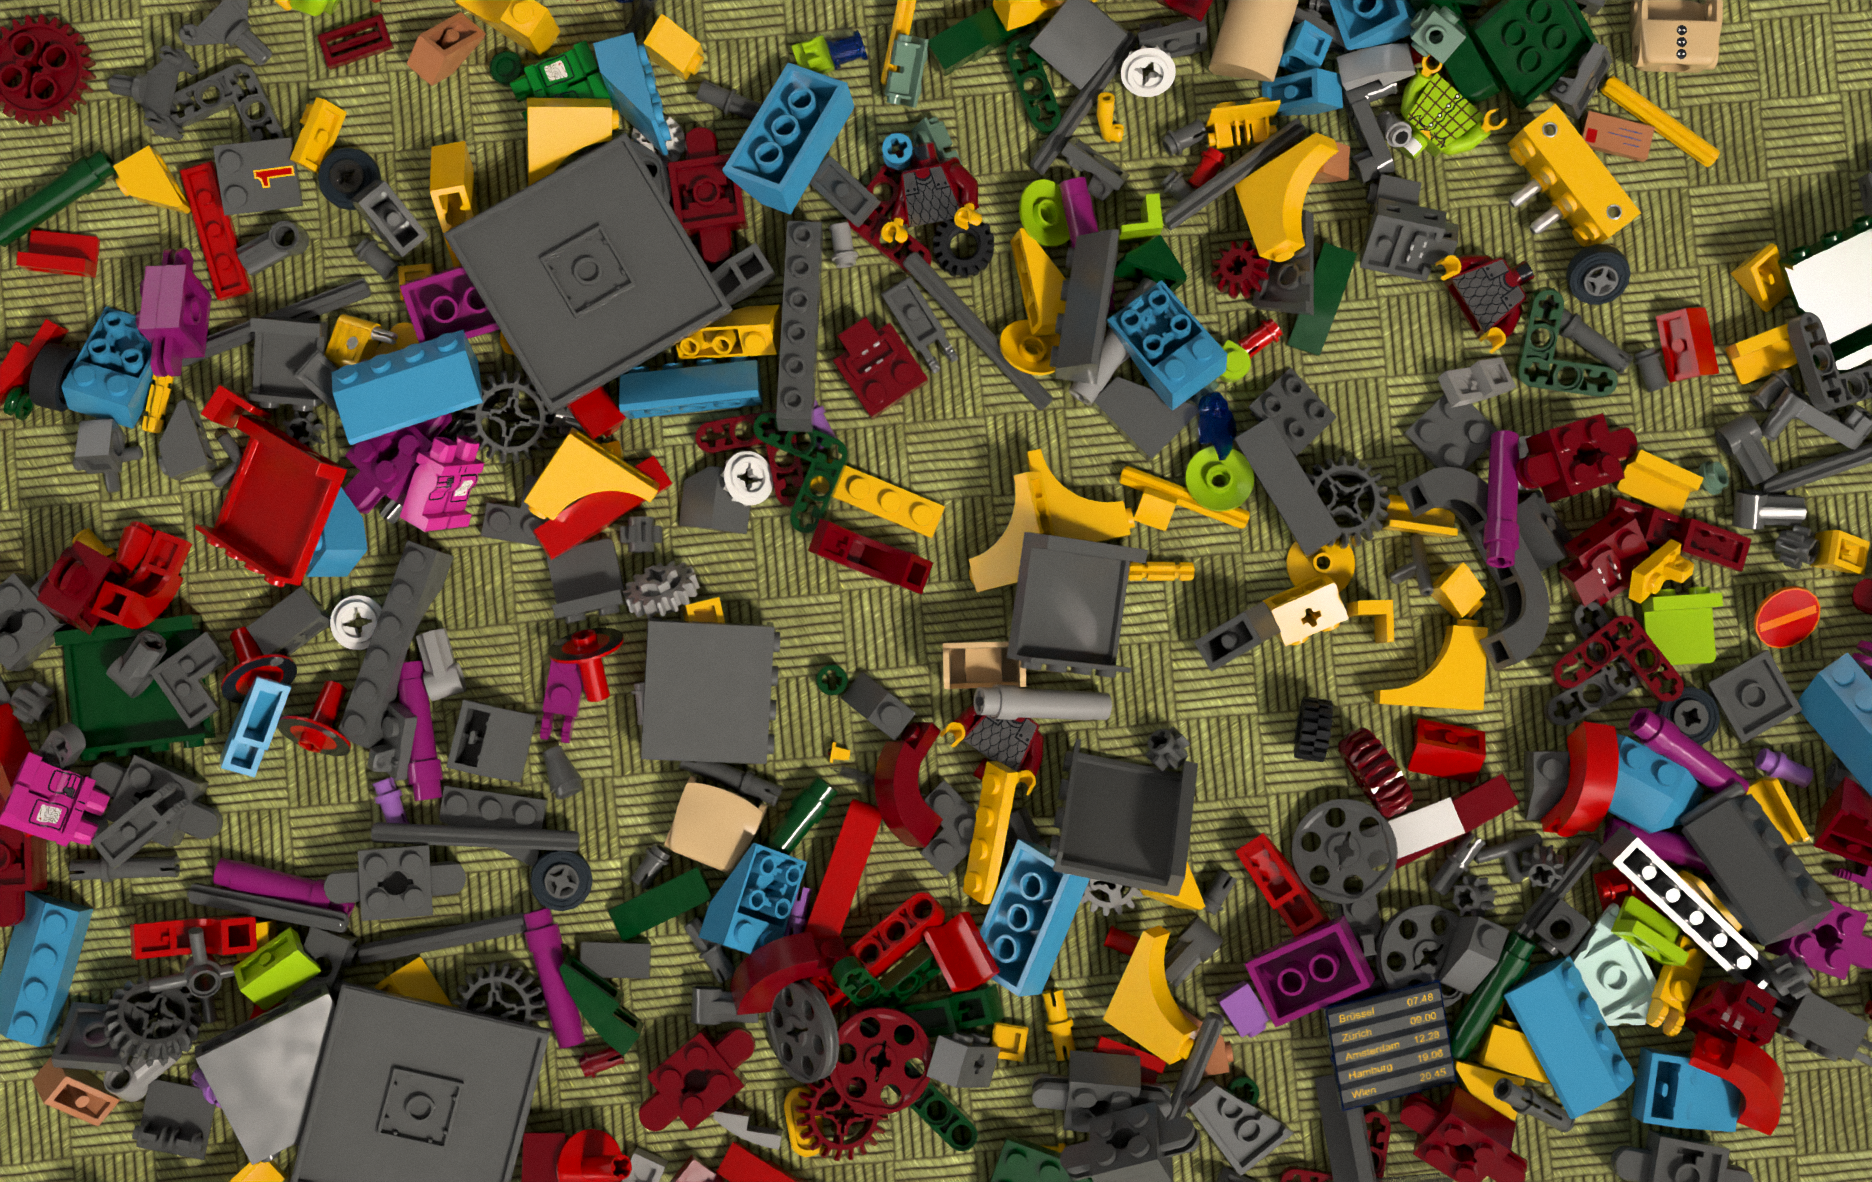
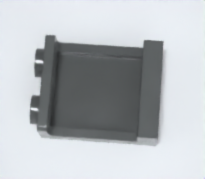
(278, 352)

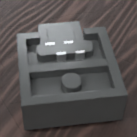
(1407, 239)

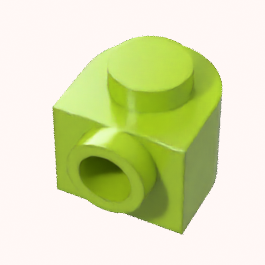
(1237, 362)

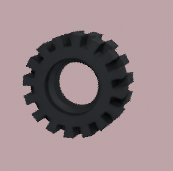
(963, 266)
(1313, 729)

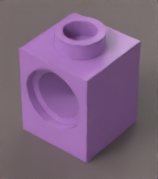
(1243, 1009)

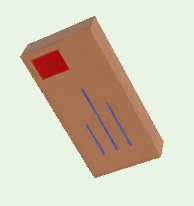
(1617, 136)

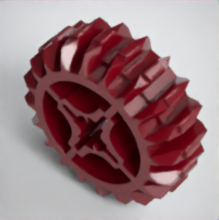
(1375, 772)
(840, 1129)

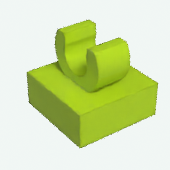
(813, 55)

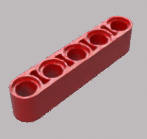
(844, 870)
(882, 939)

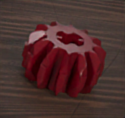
(1229, 266)

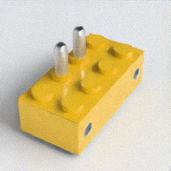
(1571, 178)

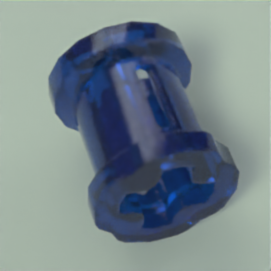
(847, 50)

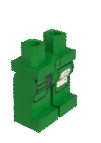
(562, 76)

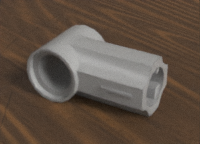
(442, 673)
(139, 1078)

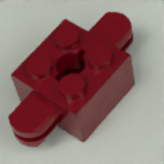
(706, 198)
(1575, 457)
(76, 583)
(19, 875)
(697, 1079)
(1466, 1121)

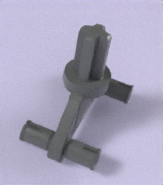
(229, 26)
(157, 90)

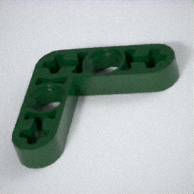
(1015, 67)
(1544, 354)
(818, 467)
(889, 990)

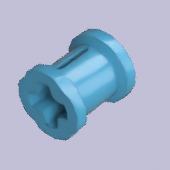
(903, 143)

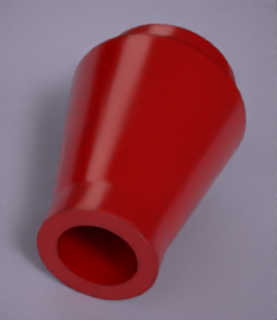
(133, 545)

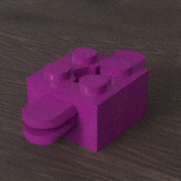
(173, 312)
(386, 474)
(1831, 943)

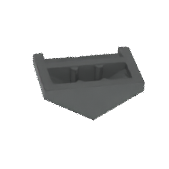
(709, 506)

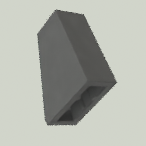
(1142, 415)

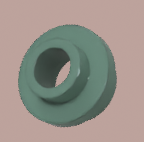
(1714, 477)

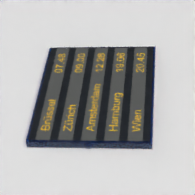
(1389, 1044)

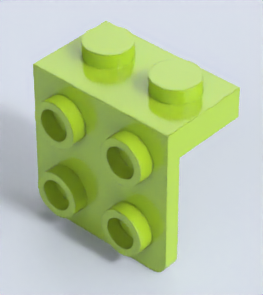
(1682, 625)

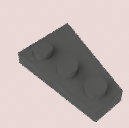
(1291, 281)
(494, 809)
(1236, 1126)

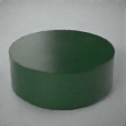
(506, 67)

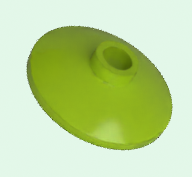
(1043, 213)
(1234, 471)

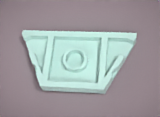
(1615, 973)

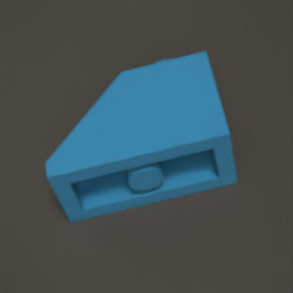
(1305, 92)

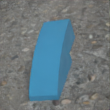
(254, 726)

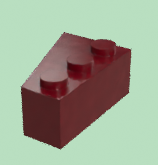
(1846, 823)

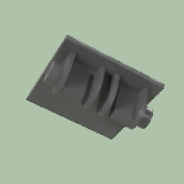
(1294, 410)
(175, 1120)

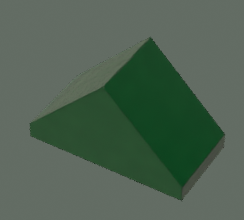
(1152, 261)

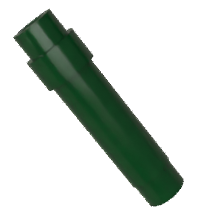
(80, 178)
(806, 810)
(1490, 995)

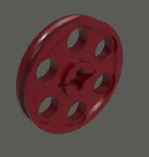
(897, 1053)

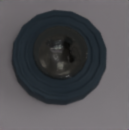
(338, 166)

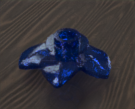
(1216, 424)

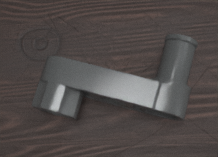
(1375, 156)
(1792, 404)

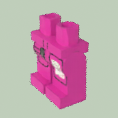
(443, 484)
(51, 803)

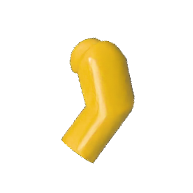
(1104, 115)

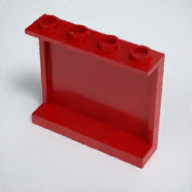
(276, 504)

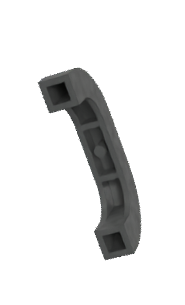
(1520, 585)

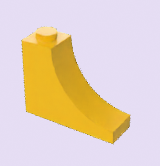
(519, 20)
(562, 127)
(452, 187)
(1276, 194)
(583, 469)
(1031, 513)
(1078, 516)
(1453, 679)
(1145, 1006)

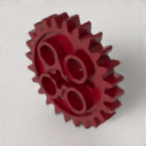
(68, 79)

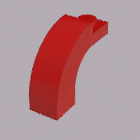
(151, 587)
(1591, 781)
(170, 937)
(1750, 1071)

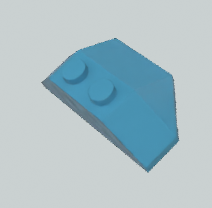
(1651, 788)

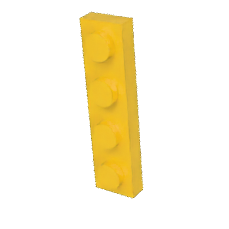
(884, 500)
(990, 832)

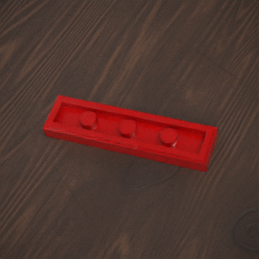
(215, 231)

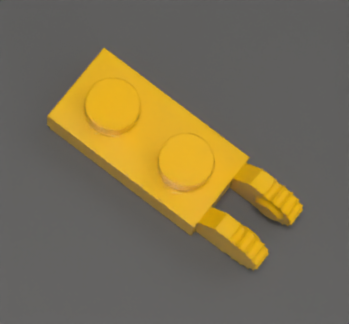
(1675, 989)

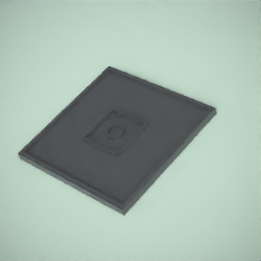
(588, 273)
(418, 1093)

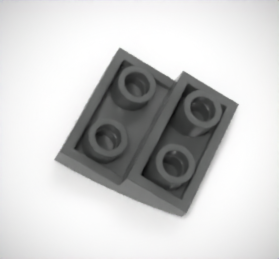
(1078, 40)

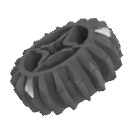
(504, 445)
(1351, 512)
(499, 994)
(132, 1007)

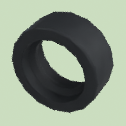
(49, 374)

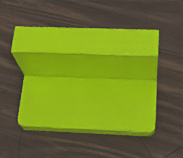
(1150, 225)
(1649, 932)
(275, 970)

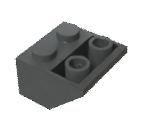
(491, 741)

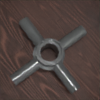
(198, 964)

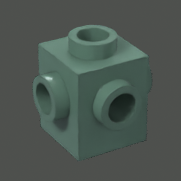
(1437, 44)

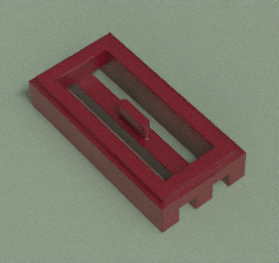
(353, 56)

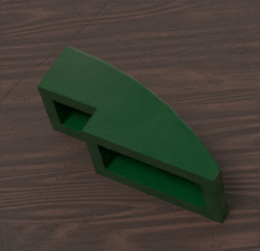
(970, 40)
(1330, 279)
(661, 903)
(600, 1005)
(952, 1012)

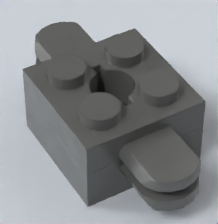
(24, 622)
(146, 777)
(394, 882)
(1821, 1027)
(1096, 1087)
(1131, 1146)
(1676, 1159)

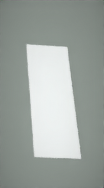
(1414, 832)

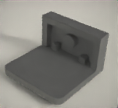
(587, 581)

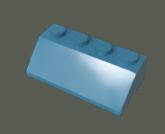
(1372, 21)
(790, 137)
(407, 386)
(690, 388)
(1841, 713)
(1030, 918)
(41, 968)
(1570, 1036)

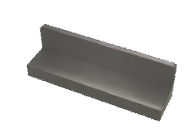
(1288, 487)
(1345, 1136)

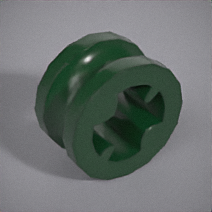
(18, 403)
(825, 687)
(1239, 1081)

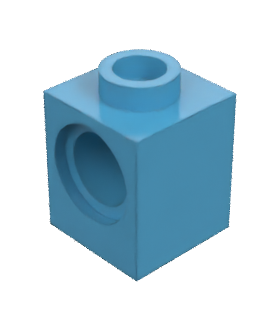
(1304, 48)

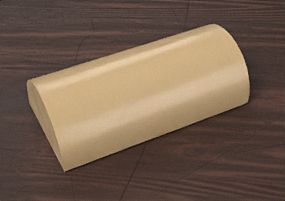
(1252, 38)

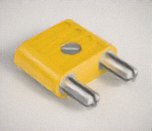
(355, 340)

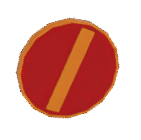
(1786, 617)

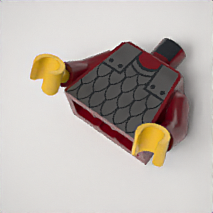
(933, 193)
(1487, 293)
(1008, 741)

